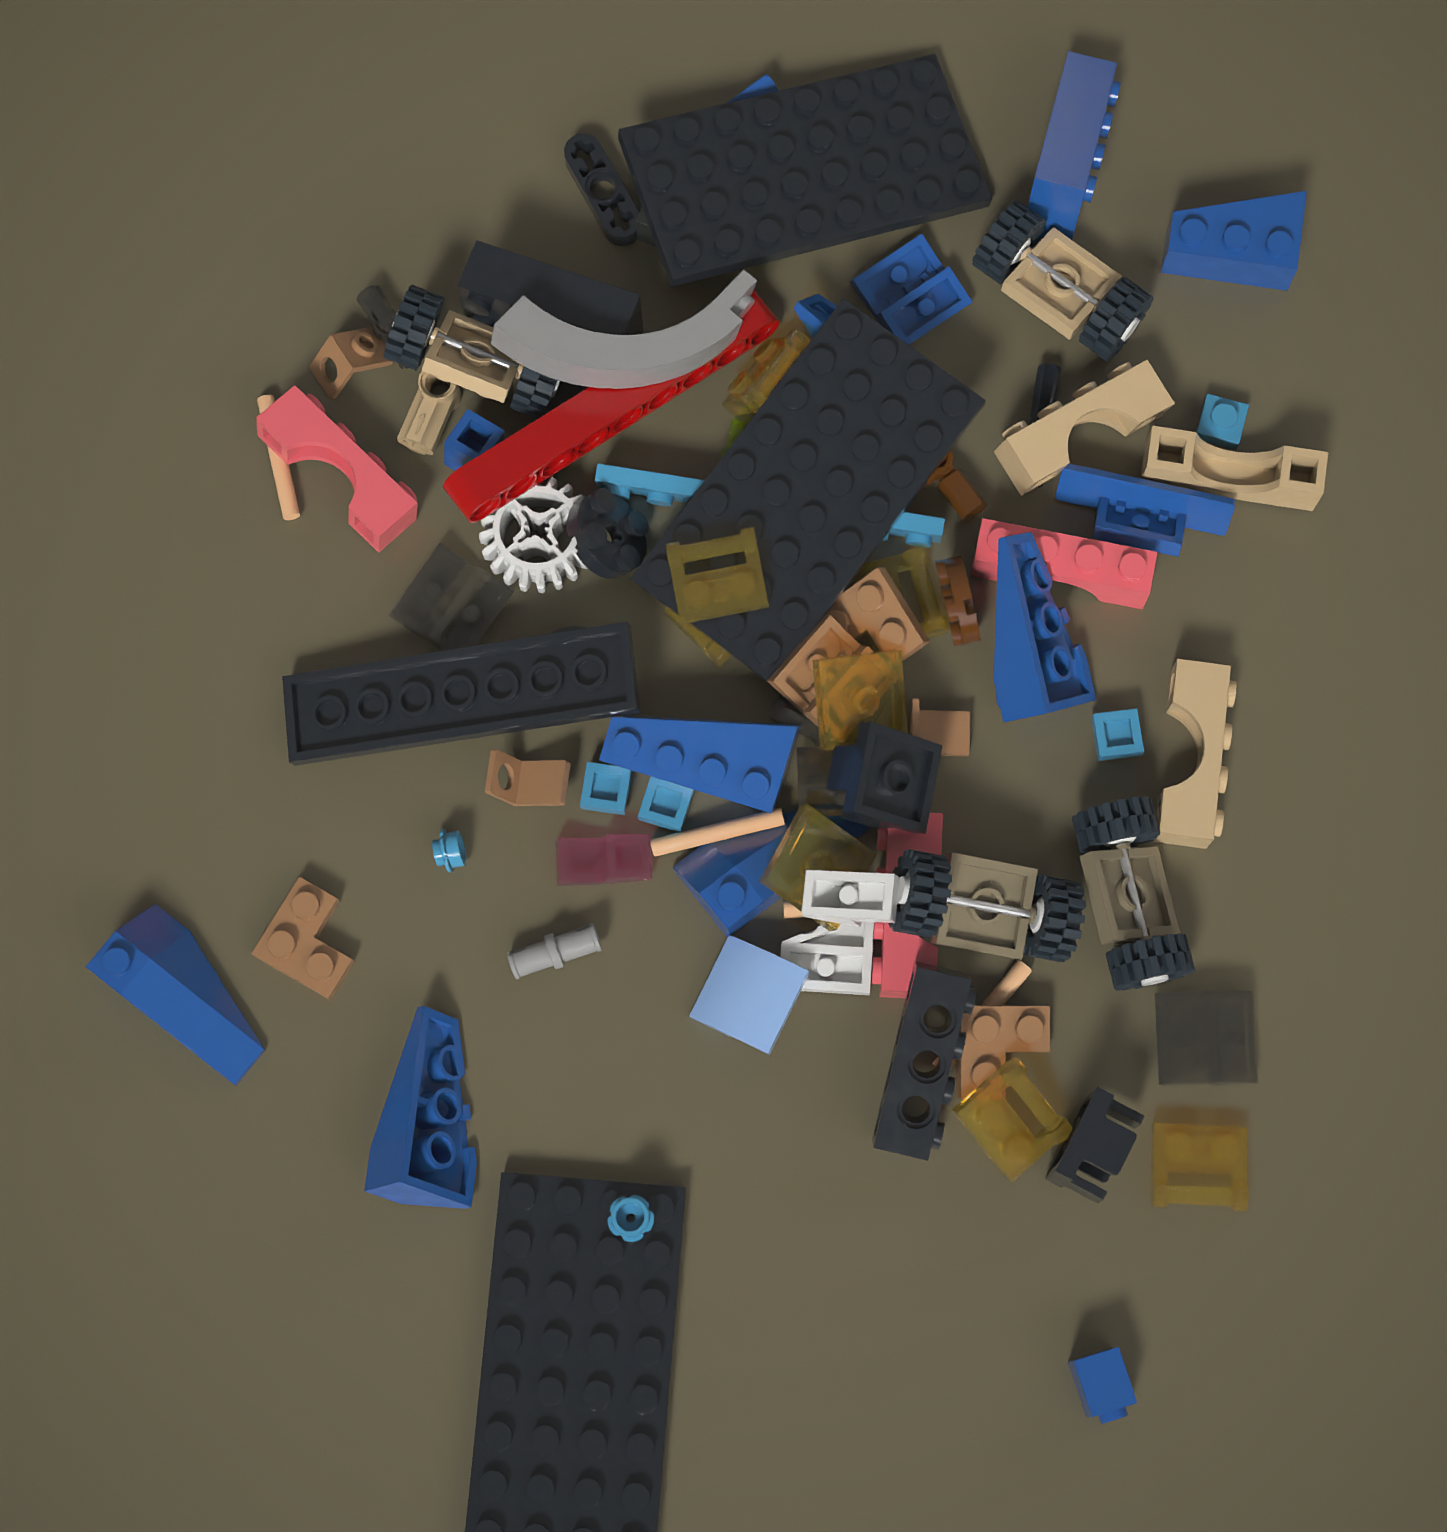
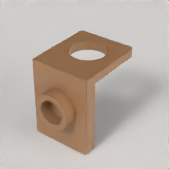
(351, 353)
(943, 728)
(528, 781)

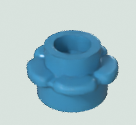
(449, 850)
(643, 1218)

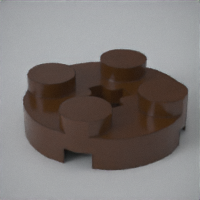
(958, 600)

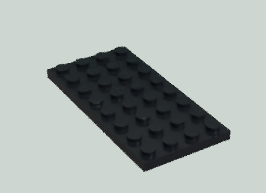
(803, 169)
(818, 480)
(575, 1360)

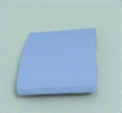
(749, 994)

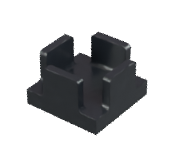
(886, 778)
(1095, 1145)

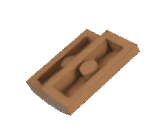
(795, 675)

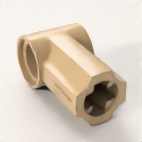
(428, 415)

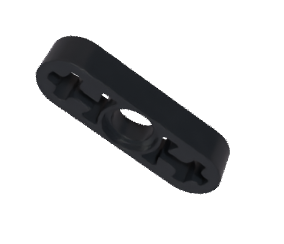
(602, 171)

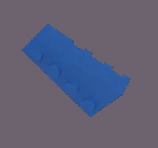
(1072, 140)
(716, 757)

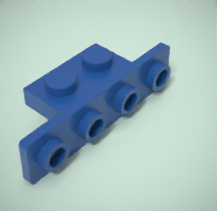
(1141, 510)

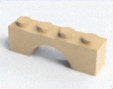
(1124, 402)
(1276, 477)
(1200, 701)

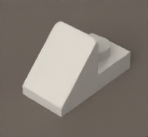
(850, 897)

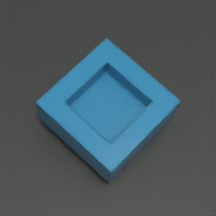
(1222, 421)
(1117, 734)
(605, 788)
(665, 804)

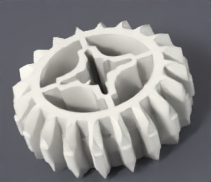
(526, 546)

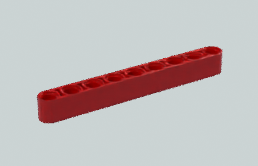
(582, 426)

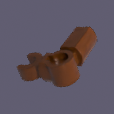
(957, 489)

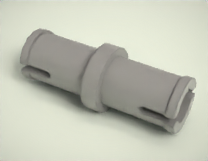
(554, 951)

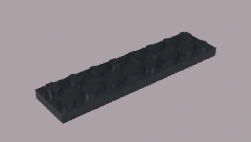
(461, 694)

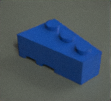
(1238, 241)

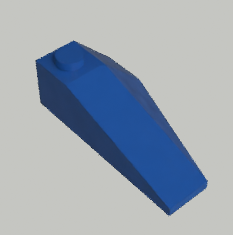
(1033, 654)
(728, 873)
(171, 981)
(422, 1135)

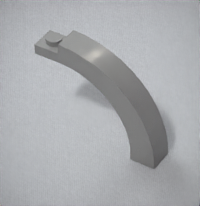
(622, 360)

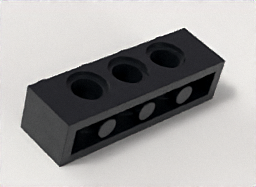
(893, 1128)

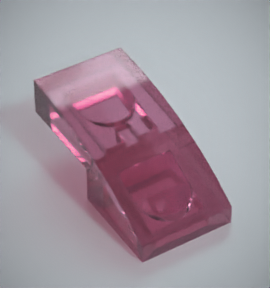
(603, 860)

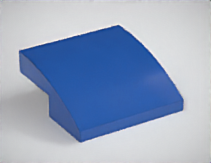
(911, 291)

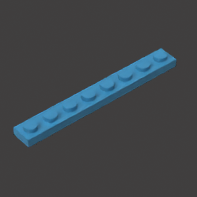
(664, 489)

